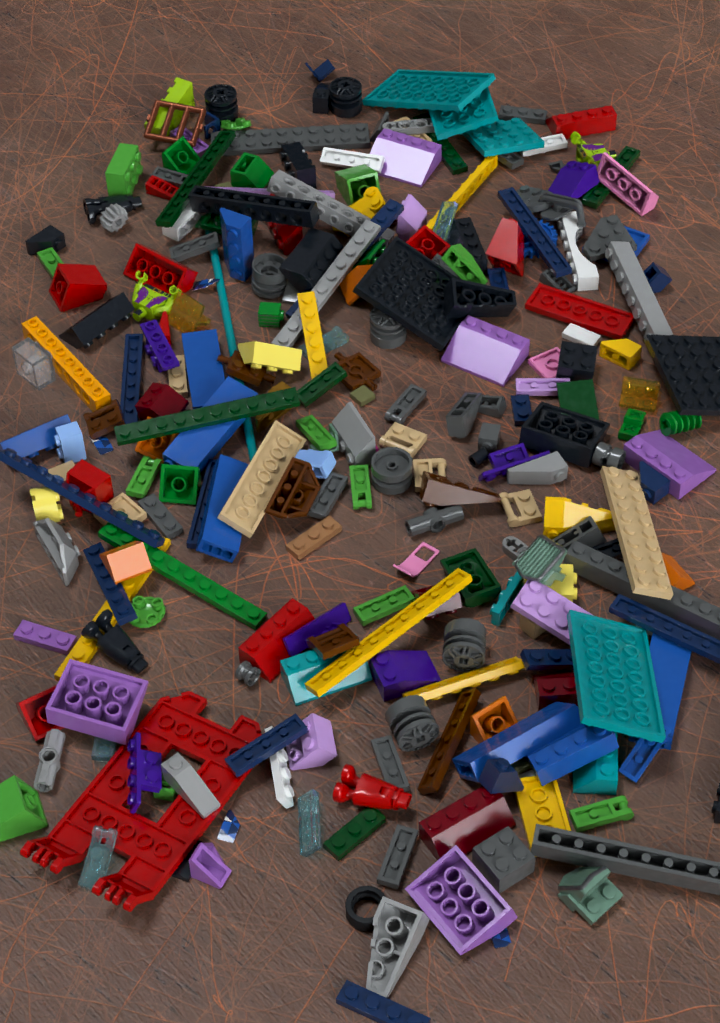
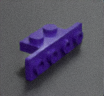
(158, 347)
(507, 458)
(328, 621)
(144, 772)

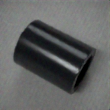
(478, 457)

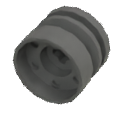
(266, 277)
(386, 331)
(464, 644)
(412, 723)

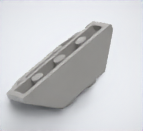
(58, 548)

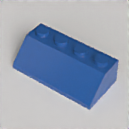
(237, 243)
(35, 439)
(571, 752)

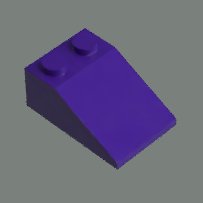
(575, 179)
(401, 672)

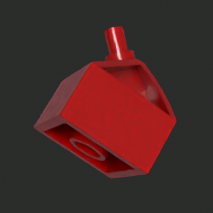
(90, 480)

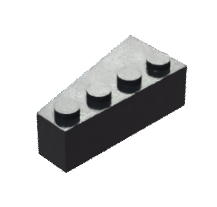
(298, 164)

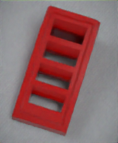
(157, 186)
(164, 325)

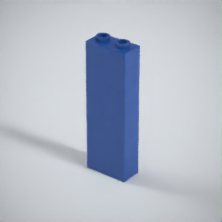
(203, 369)
(201, 444)
(216, 536)
(670, 671)
(519, 739)

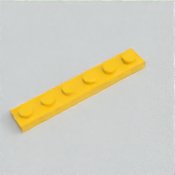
(312, 333)
(469, 679)

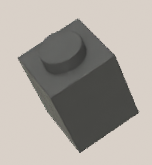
(489, 437)

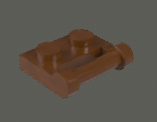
(105, 423)
(333, 642)

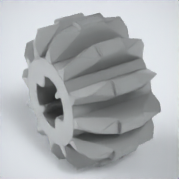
(113, 217)

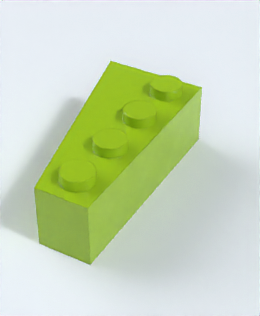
(180, 93)

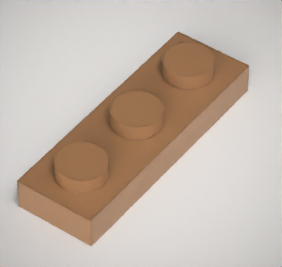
(313, 537)

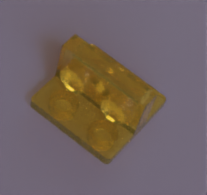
(187, 314)
(639, 394)

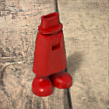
(369, 791)

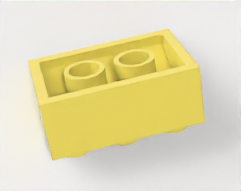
(270, 356)

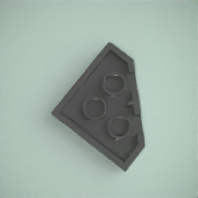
(606, 230)

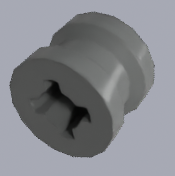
(247, 673)

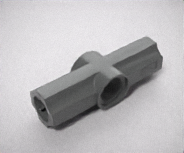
(434, 520)

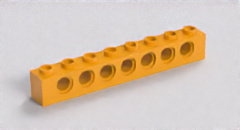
(68, 366)

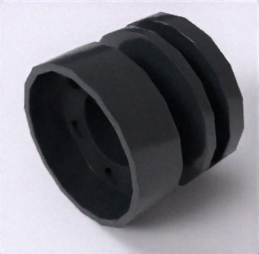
(345, 97)
(222, 102)

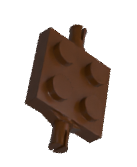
(242, 371)
(359, 371)

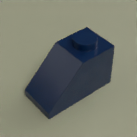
(657, 277)
(653, 483)
(500, 777)

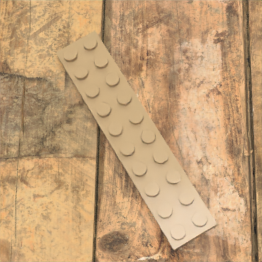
(636, 533)

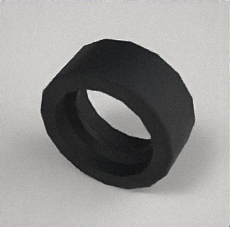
(357, 895)

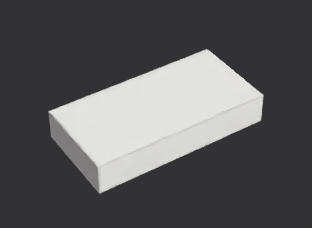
(580, 335)

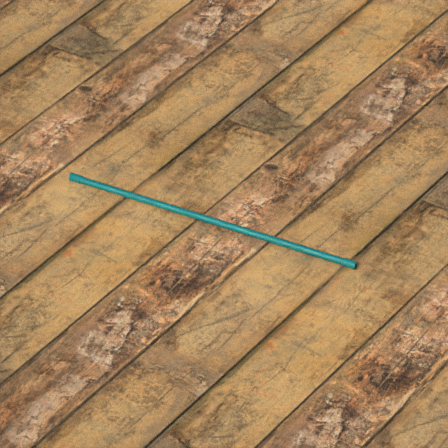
(231, 342)

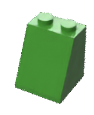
(354, 181)
(19, 809)

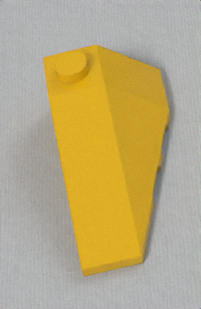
(562, 515)

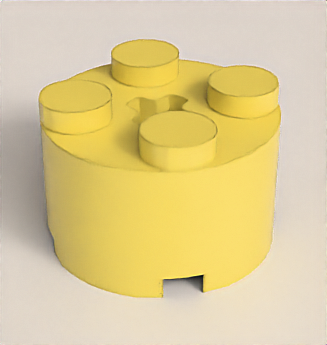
(45, 504)

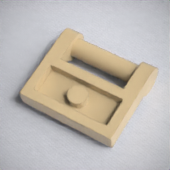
(403, 438)
(421, 465)
(525, 506)

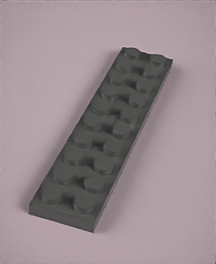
(311, 138)

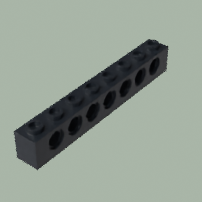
(257, 206)

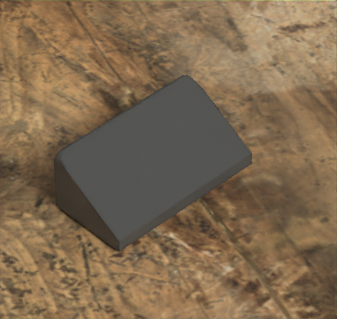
(385, 118)

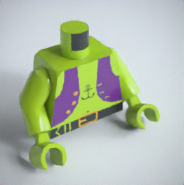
(589, 152)
(150, 301)

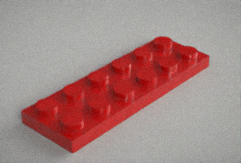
(580, 311)

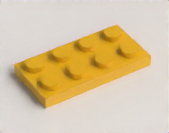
(540, 806)

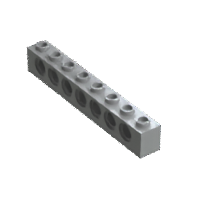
(329, 209)

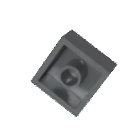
(503, 859)

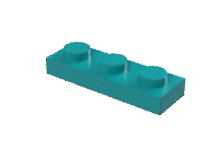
(506, 598)

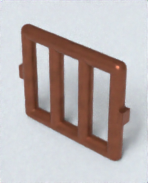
(172, 106)

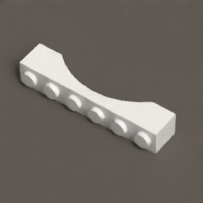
(584, 272)

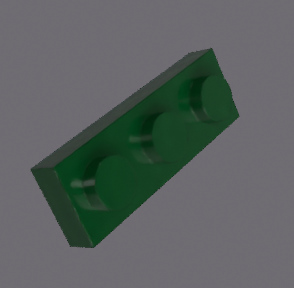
(321, 384)
(354, 832)

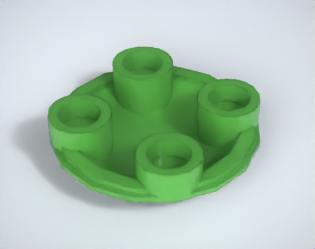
(237, 125)
(148, 610)

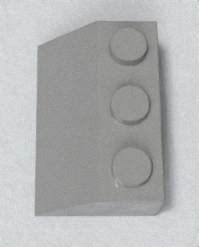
(354, 436)

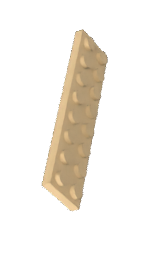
(257, 484)

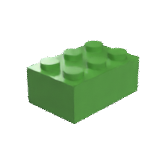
(124, 170)

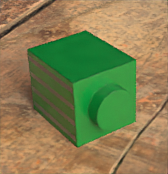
(270, 314)

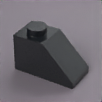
(45, 239)

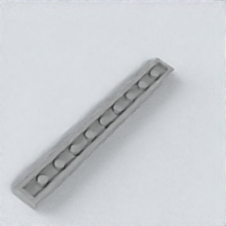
(331, 279)

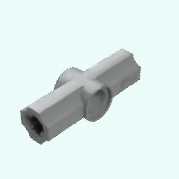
(48, 769)

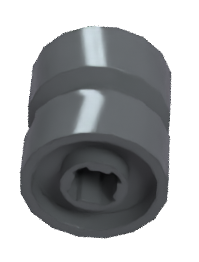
(609, 457)

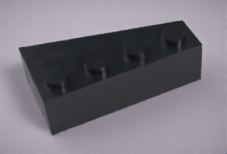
(477, 300)

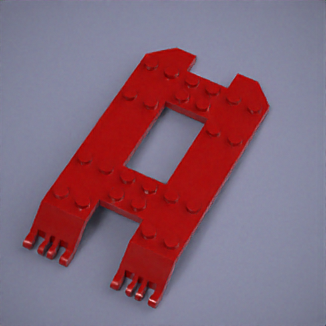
(151, 847)

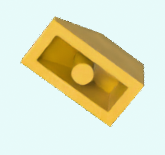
(621, 352)

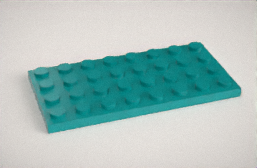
(429, 90)
(614, 677)

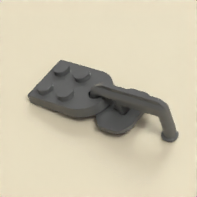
(550, 204)

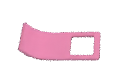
(414, 565)

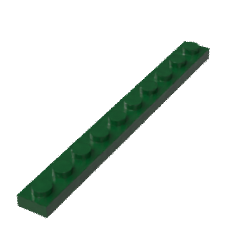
(196, 177)
(206, 416)

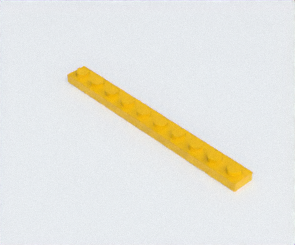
(470, 185)
(388, 632)
(86, 648)

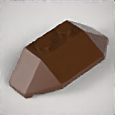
(294, 492)

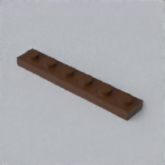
(449, 741)

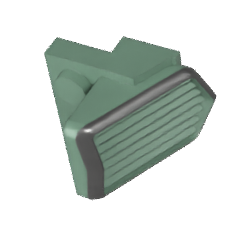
(541, 561)
(589, 892)

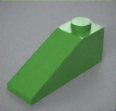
(464, 264)

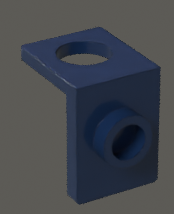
(323, 70)
(212, 122)

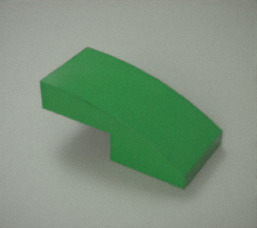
(632, 424)

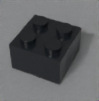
(576, 361)

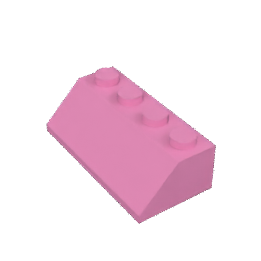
(626, 185)

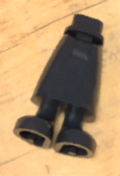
(95, 206)
(115, 642)

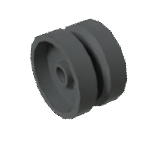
(391, 470)

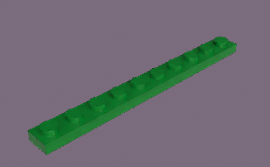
(190, 579)

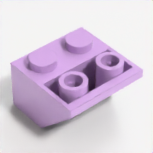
(411, 219)
(314, 747)

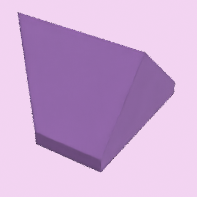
(208, 865)

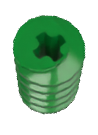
(674, 423)

